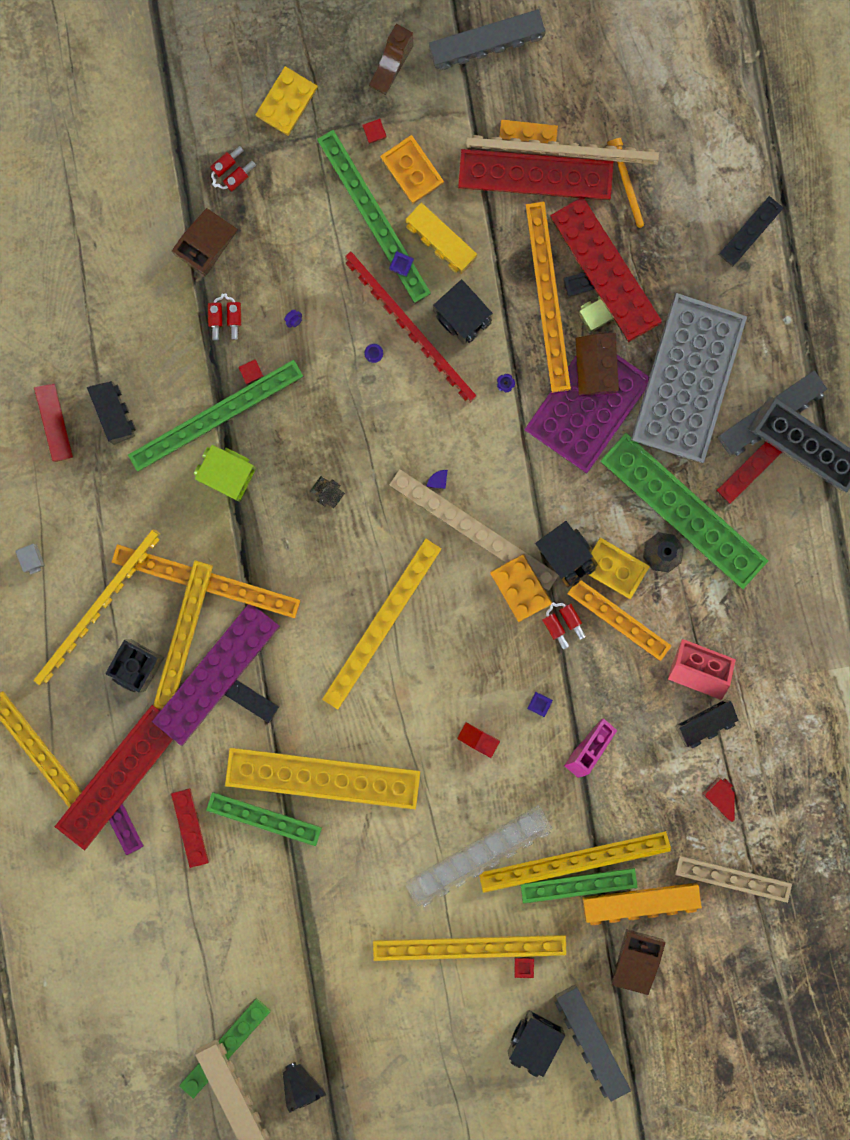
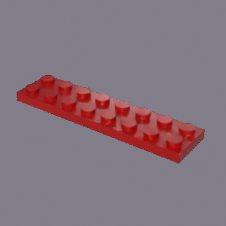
(535, 174)
(605, 269)
(114, 781)

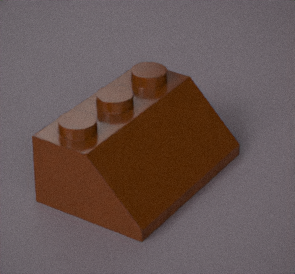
(597, 364)

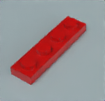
(748, 472)
(190, 828)

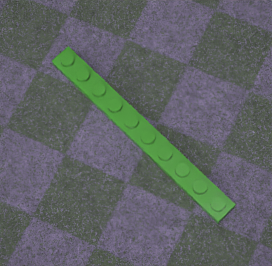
(371, 211)
(215, 415)

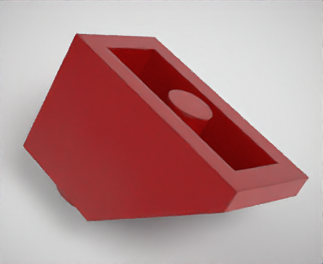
(478, 740)
(722, 797)

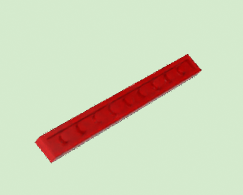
(405, 322)

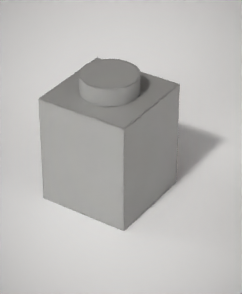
(30, 559)

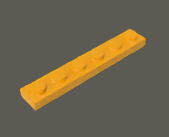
(619, 620)

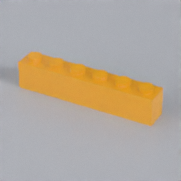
(641, 902)

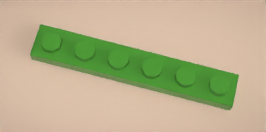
(264, 819)
(579, 885)
(231, 1040)

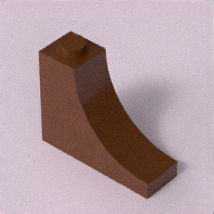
(396, 52)

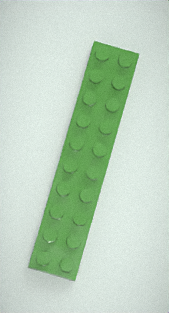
(684, 511)

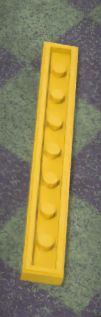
(183, 633)
(38, 751)

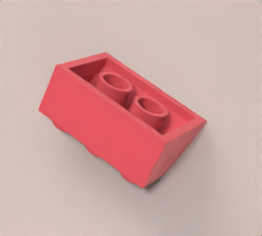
(702, 669)

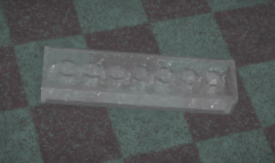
(478, 855)

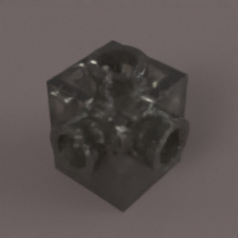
(327, 492)

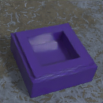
(401, 264)
(539, 704)

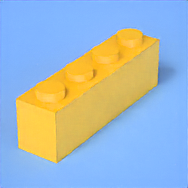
(441, 238)

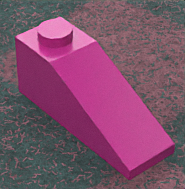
(590, 749)

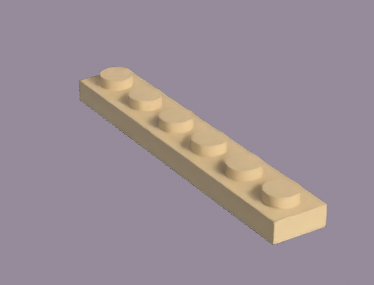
(733, 879)

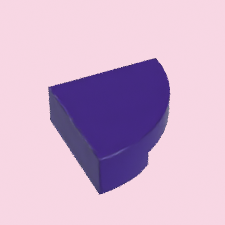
(438, 480)

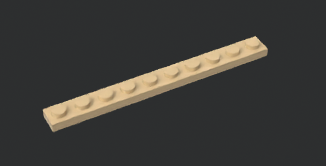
(570, 150)
(467, 525)

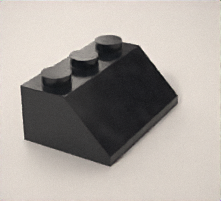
(112, 412)
(707, 723)

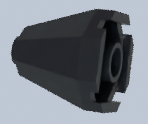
(655, 555)
(300, 1087)

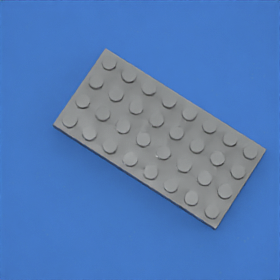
(688, 378)

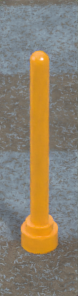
(627, 184)

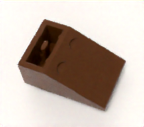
(204, 241)
(638, 962)

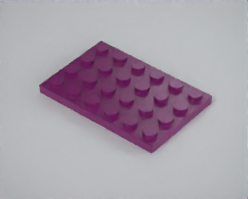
(584, 424)

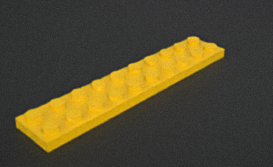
(322, 778)

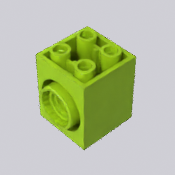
(225, 472)

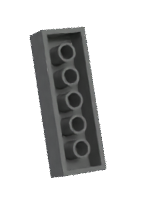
(803, 442)

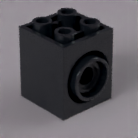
(462, 312)
(567, 554)
(134, 666)
(535, 1043)

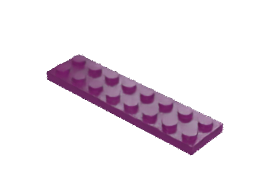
(215, 674)

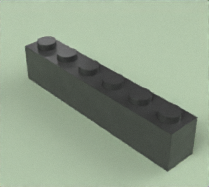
(487, 39)
(795, 397)
(593, 1043)

